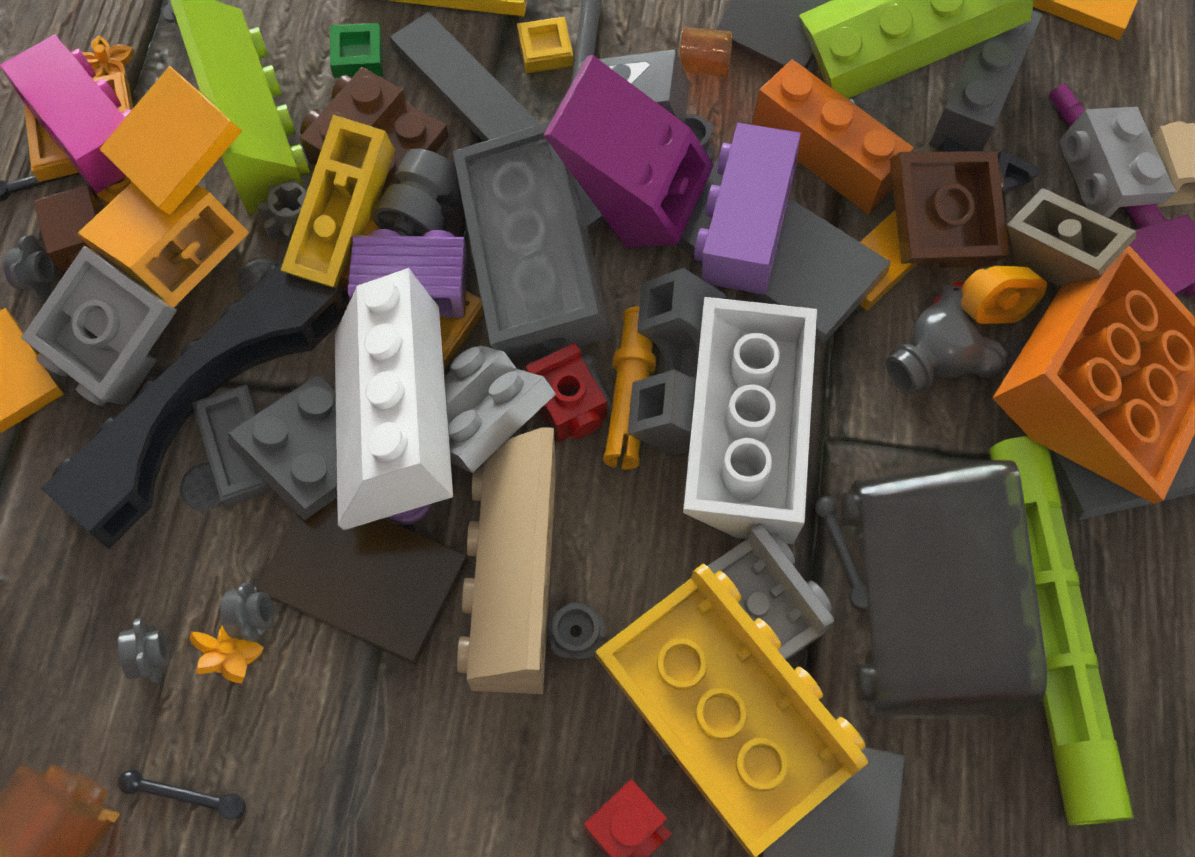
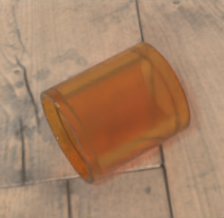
(705, 51)

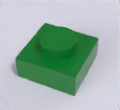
(356, 47)

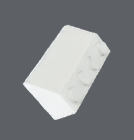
(390, 402)
(751, 418)

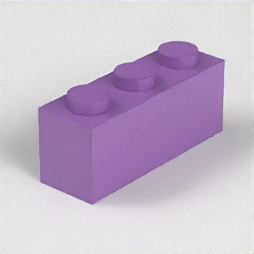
(748, 208)

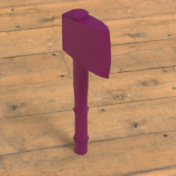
(1159, 242)

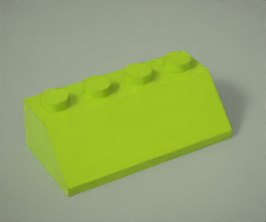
(880, 40)
(231, 77)

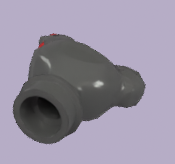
(945, 347)

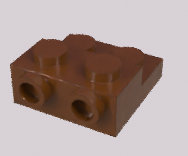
(378, 104)
(950, 208)

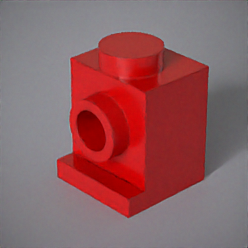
(573, 414)
(627, 824)

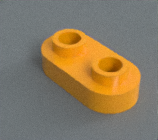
(1002, 294)

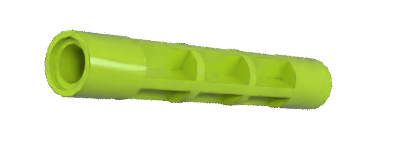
(1074, 698)

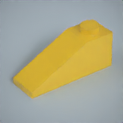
(338, 200)

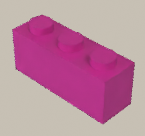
(69, 106)

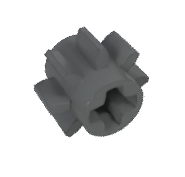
(282, 209)

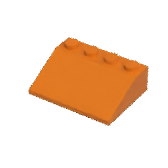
(1110, 378)

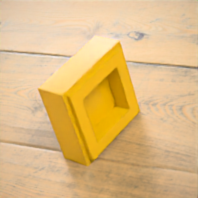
(545, 45)

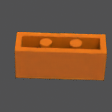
(836, 136)

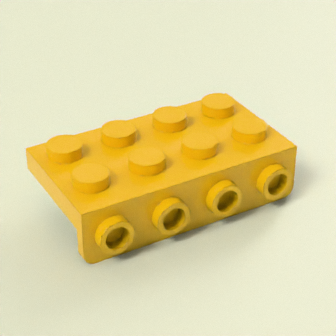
(733, 709)

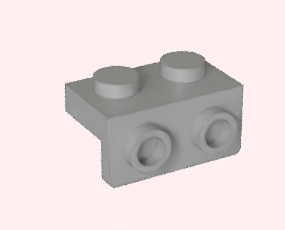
(1115, 160)
(776, 590)

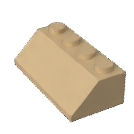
(511, 567)

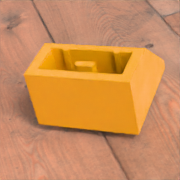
(161, 249)

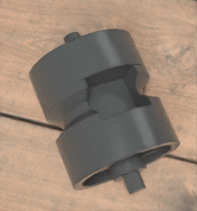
(423, 194)

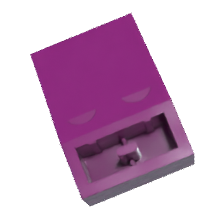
(629, 156)

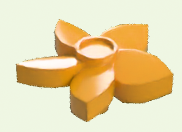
(108, 59)
(225, 654)

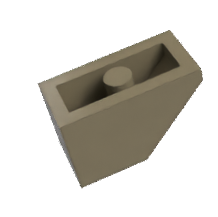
(1065, 239)

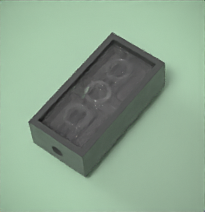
(530, 246)

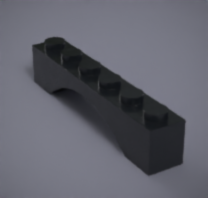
(117, 471)

